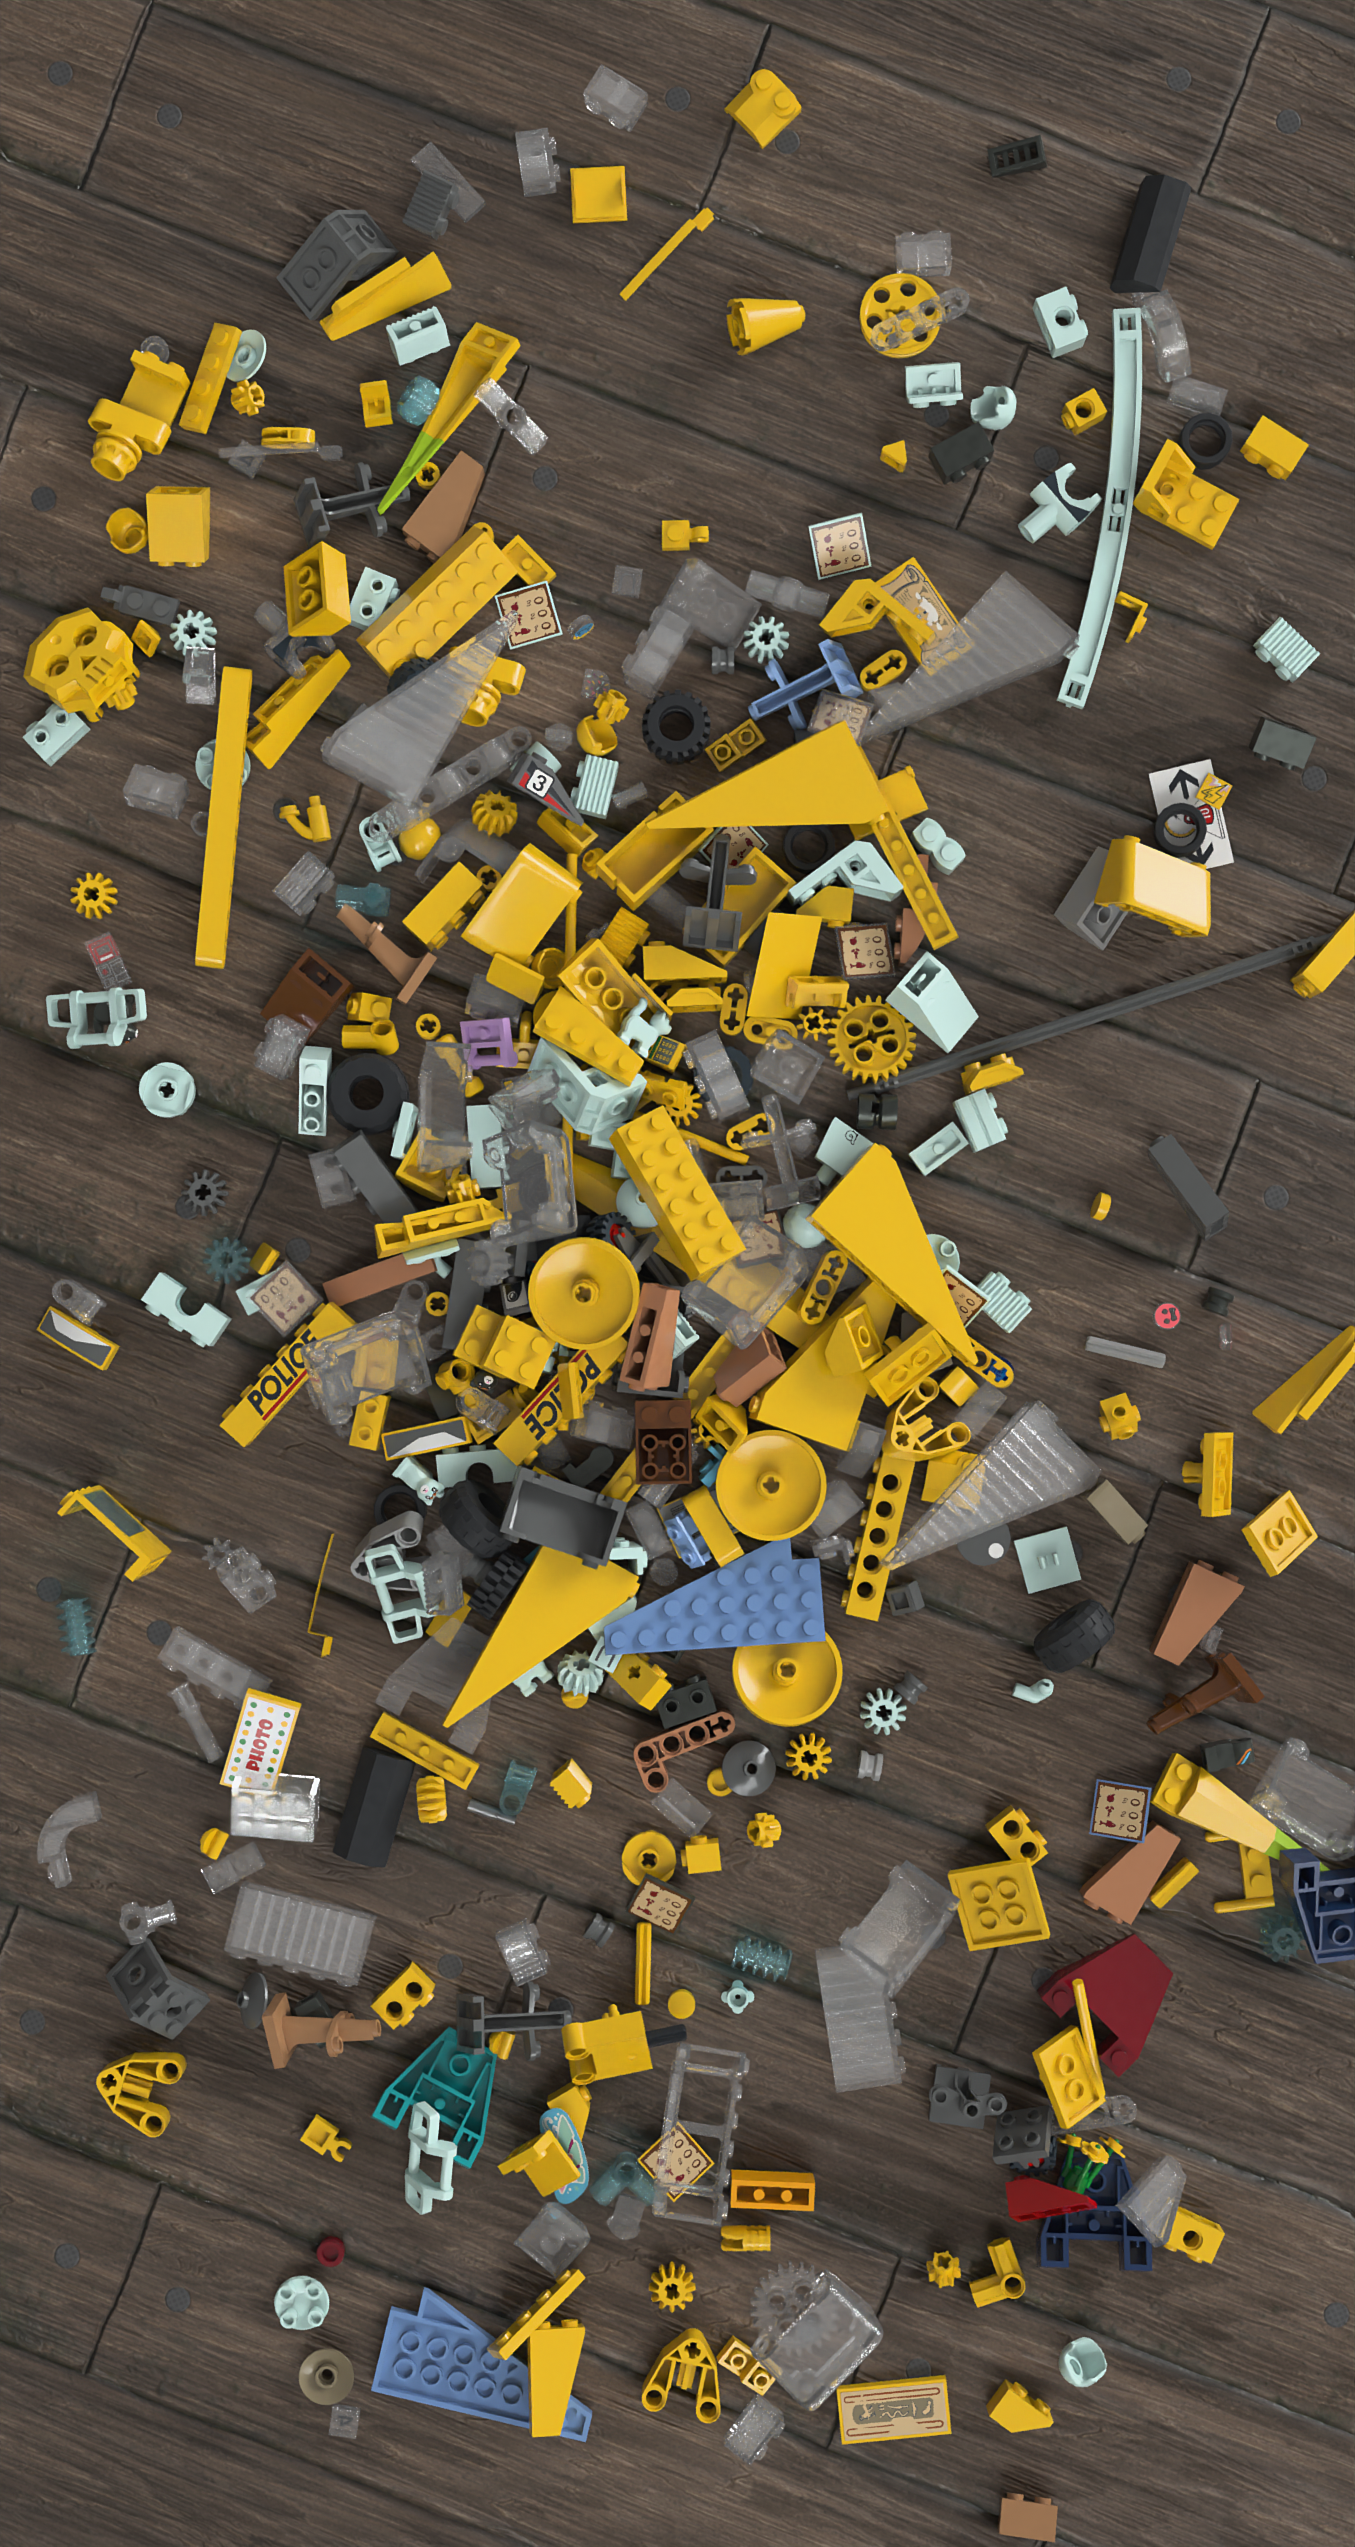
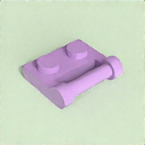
(486, 1034)

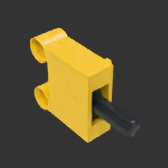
(613, 2045)

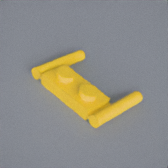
(1255, 1879)

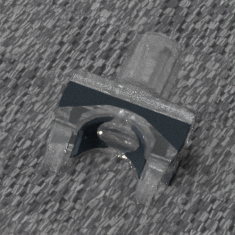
(283, 647)

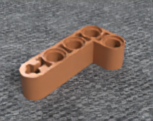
(686, 1743)

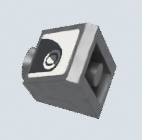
(515, 1296)

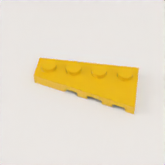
(586, 1037)
(536, 2314)

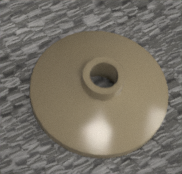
(326, 2389)

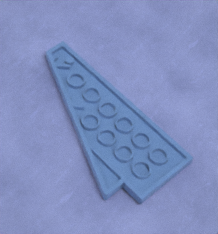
(742, 1604)
(444, 2363)

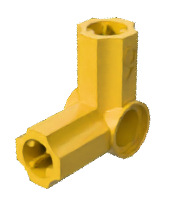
(993, 2287)

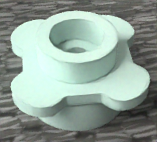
(737, 2004)

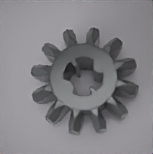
(199, 1185)

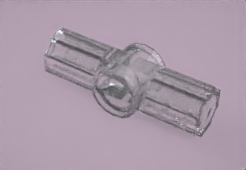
(498, 404)
(787, 594)

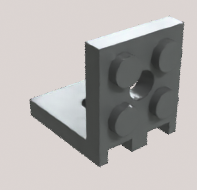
(154, 1992)

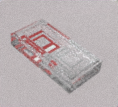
(108, 961)

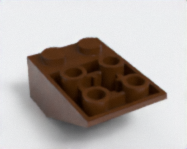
(308, 993)
(663, 1441)

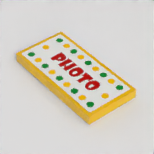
(261, 1735)

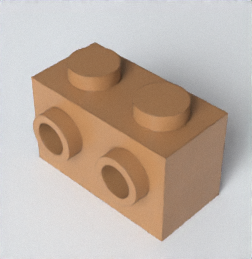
(1027, 2518)

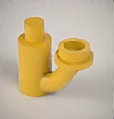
(318, 820)

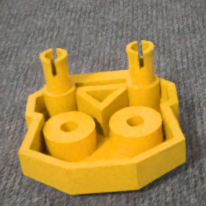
(80, 662)

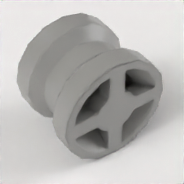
(869, 1765)

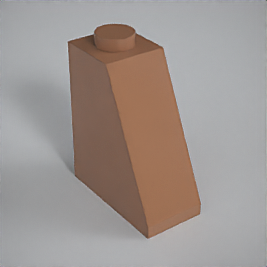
(749, 1369)

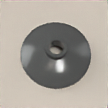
(735, 1768)
(253, 2000)

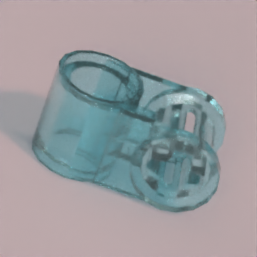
(517, 1786)

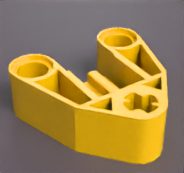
(907, 1435)
(133, 2108)
(662, 2373)

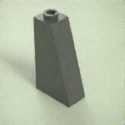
(1188, 1187)

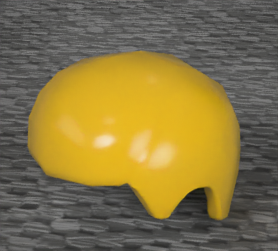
(127, 530)
(596, 736)
(420, 839)
(548, 964)

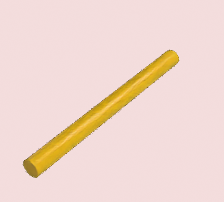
(708, 1145)
(1086, 2027)

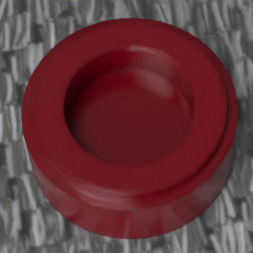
(330, 2251)

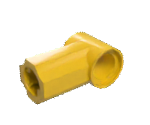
(378, 1036)

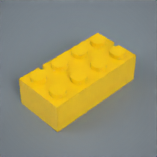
(649, 856)
(753, 900)

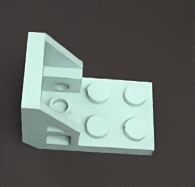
(871, 879)
(579, 1101)

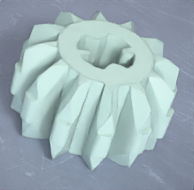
(202, 626)
(755, 637)
(579, 1674)
(875, 1718)

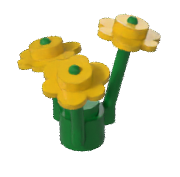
(1079, 2178)

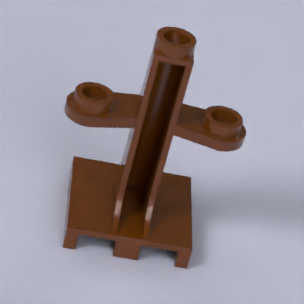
(1227, 1680)

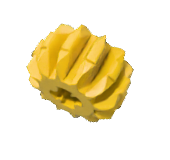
(494, 813)
(102, 889)
(687, 1111)
(803, 1764)
(431, 1799)
(672, 2297)

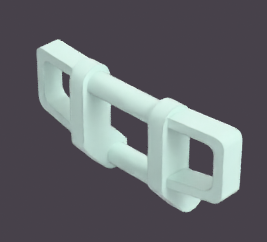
(78, 1026)
(405, 1609)
(428, 2141)

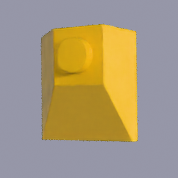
(853, 1343)

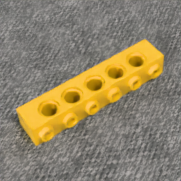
(870, 1605)

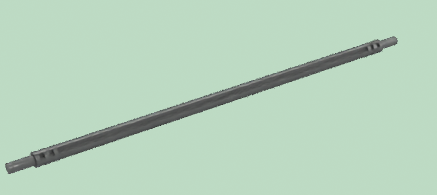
(1093, 1015)

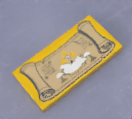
(917, 594)

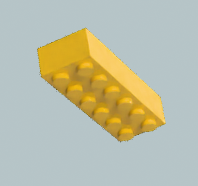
(438, 602)
(677, 1193)

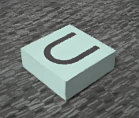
(598, 1657)

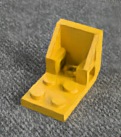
(1184, 500)
(851, 617)

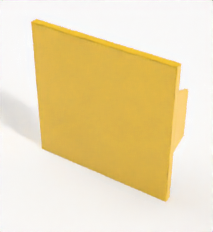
(598, 194)

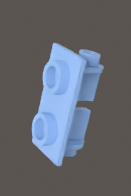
(693, 1551)

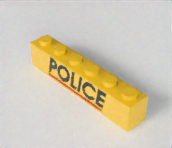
(281, 1380)
(544, 1413)

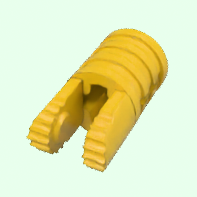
(745, 2238)

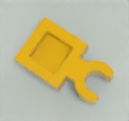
(322, 2136)

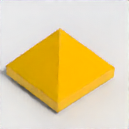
(146, 638)

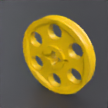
(896, 302)

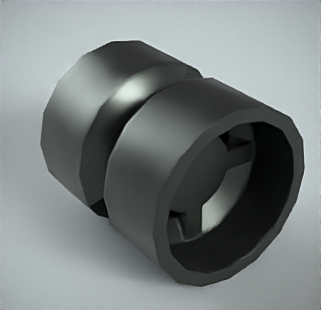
(887, 1111)

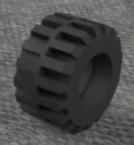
(676, 704)

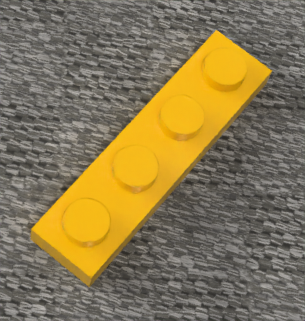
(210, 378)
(424, 1750)

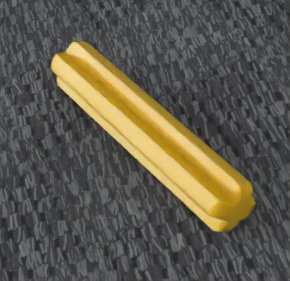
(643, 1963)

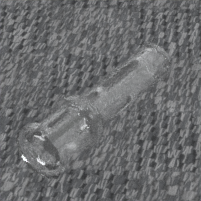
(190, 1710)

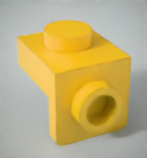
(376, 403)
(368, 1007)

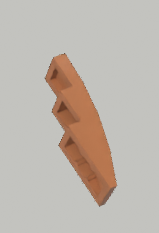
(375, 1279)

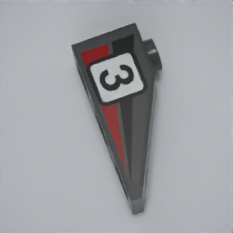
(542, 784)

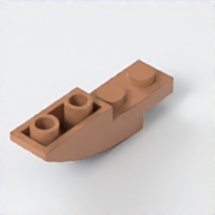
(909, 927)

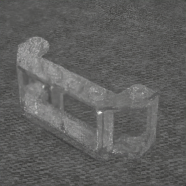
(723, 2132)

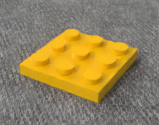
(999, 1904)

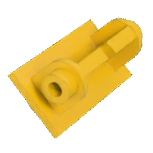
(668, 1093)

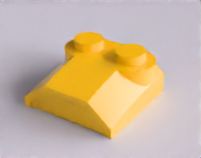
(764, 107)
(694, 999)
(990, 1075)
(425, 1183)
(942, 1472)

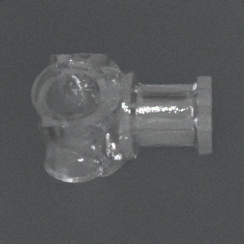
(149, 1919)

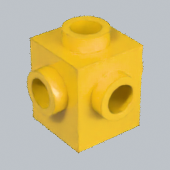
(1119, 1417)

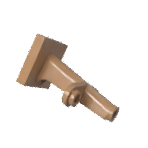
(404, 968)
(288, 2031)

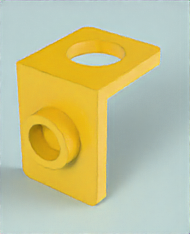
(1137, 606)

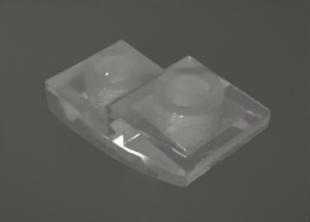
(233, 1867)

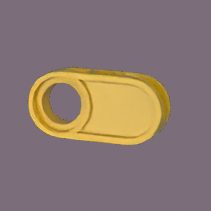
(286, 435)

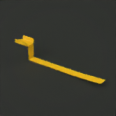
(701, 222)
(328, 1640)

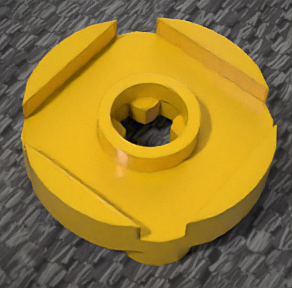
(649, 1843)

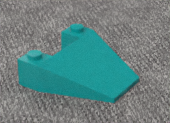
(453, 2085)

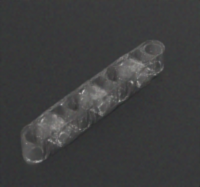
(452, 783)

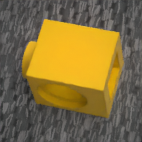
(1091, 403)

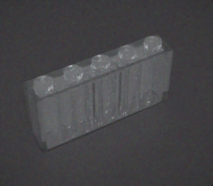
(300, 1934)
(857, 2025)

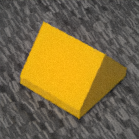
(895, 455)

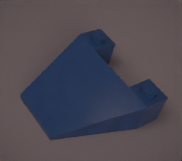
(1321, 1904)
(1096, 2224)

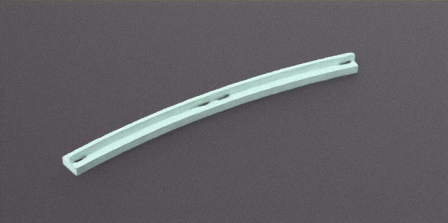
(1121, 476)

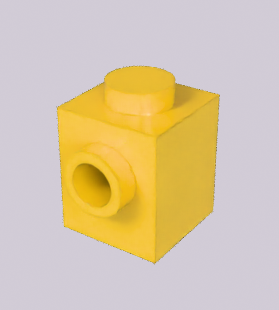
(701, 1855)

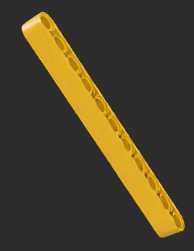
(223, 817)

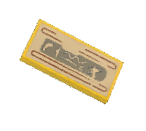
(893, 2409)

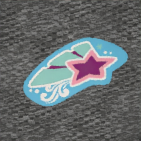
(566, 2134)

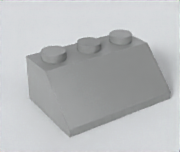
(1080, 912)

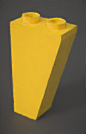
(1327, 961)
(551, 2373)

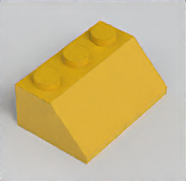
(317, 592)

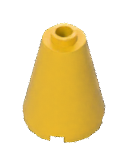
(762, 321)

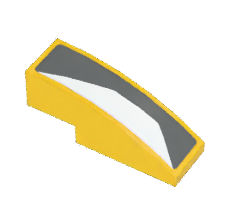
(78, 1338)
(426, 1438)

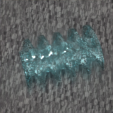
(75, 1626)
(761, 1958)

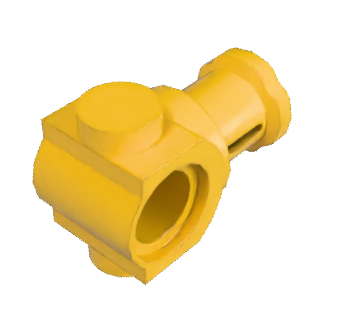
(465, 1374)

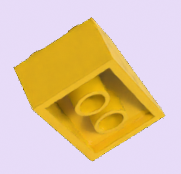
(673, 965)

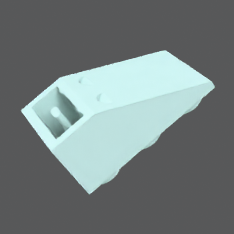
(934, 1002)

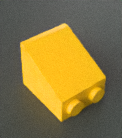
(178, 525)

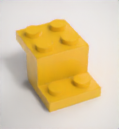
(504, 1347)

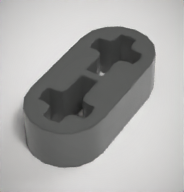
(742, 1171)

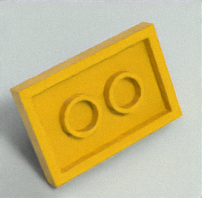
(907, 1363)
(1213, 1474)
(1279, 1533)
(1068, 2077)

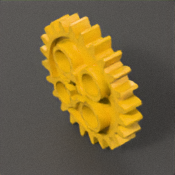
(881, 1061)

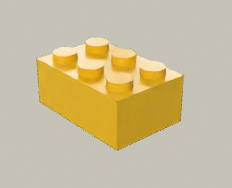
(445, 907)

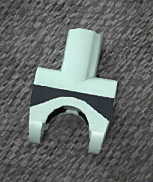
(1056, 507)

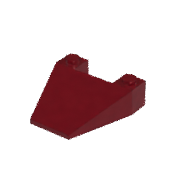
(1122, 1988)

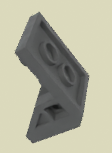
(339, 250)

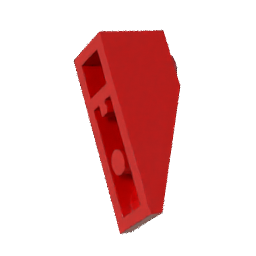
(1036, 2199)

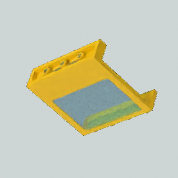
(122, 1524)

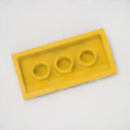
(603, 986)

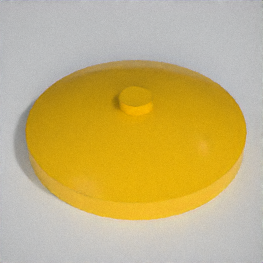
(584, 1293)
(771, 1485)
(788, 1681)

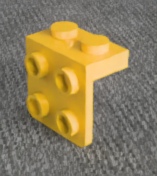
(155, 387)

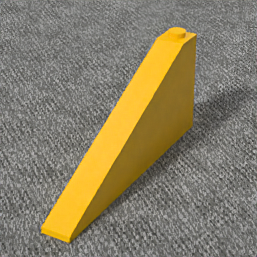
(802, 785)
(879, 1230)
(807, 1396)
(547, 1610)

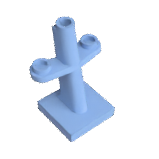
(837, 670)

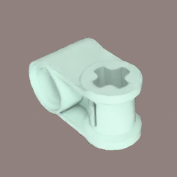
(377, 850)

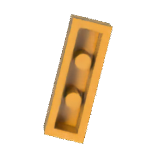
(772, 2190)

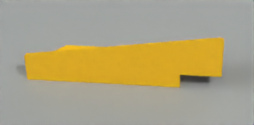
(386, 295)
(293, 706)
(435, 1226)
(1309, 1385)

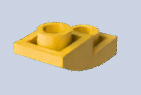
(735, 745)
(739, 2359)

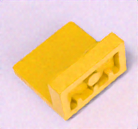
(543, 2162)

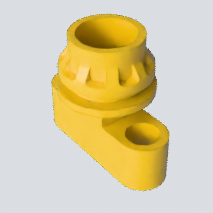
(122, 437)
(504, 678)

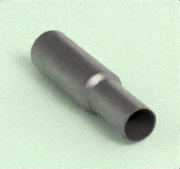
(490, 1812)

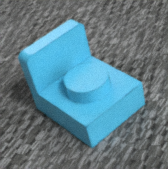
(710, 1467)

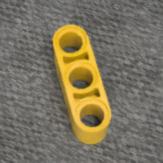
(712, 1526)

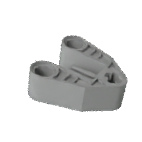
(390, 1532)

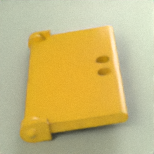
(903, 796)

